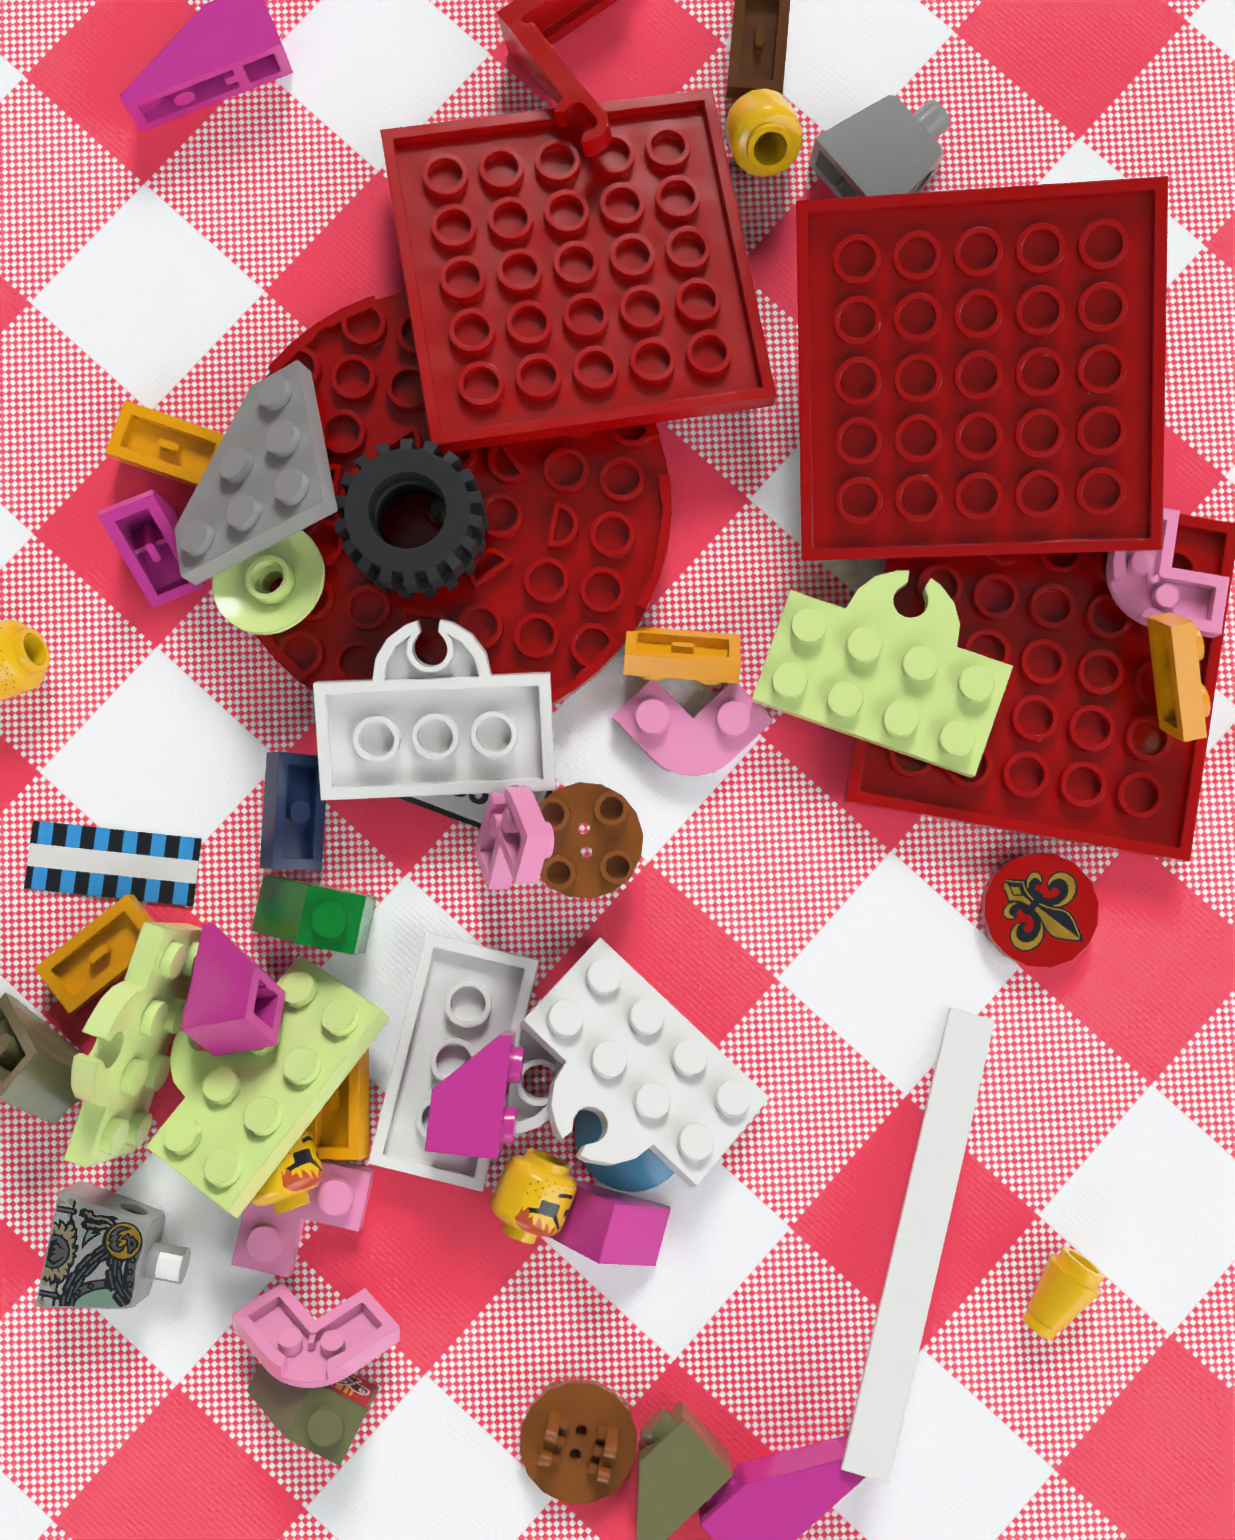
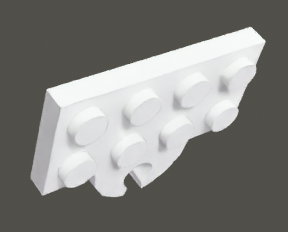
(434, 725)
(455, 1008)
(638, 1070)

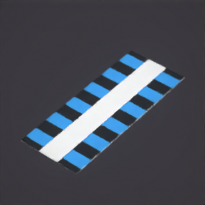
(112, 863)

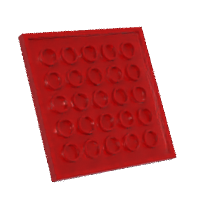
(572, 283)
(983, 370)
(1078, 721)

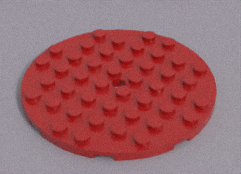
(569, 522)

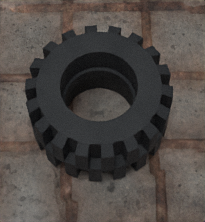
(390, 478)

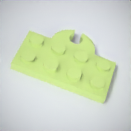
(885, 674)
(132, 1045)
(256, 1103)

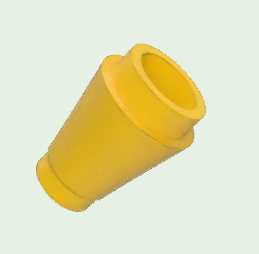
(1062, 1292)

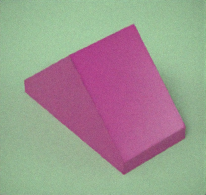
(147, 542)
(614, 1226)

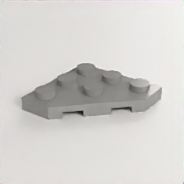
(262, 480)

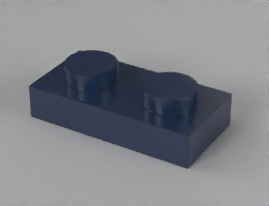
(292, 813)

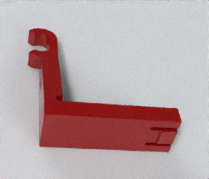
(529, 32)

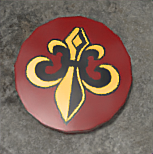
(1039, 910)

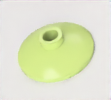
(245, 594)

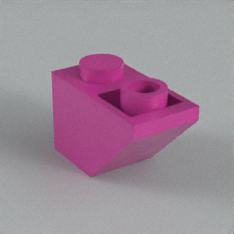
(230, 998)
(471, 1104)

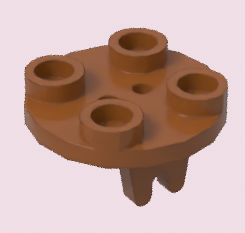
(613, 837)
(605, 1447)

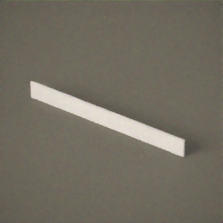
(917, 1247)

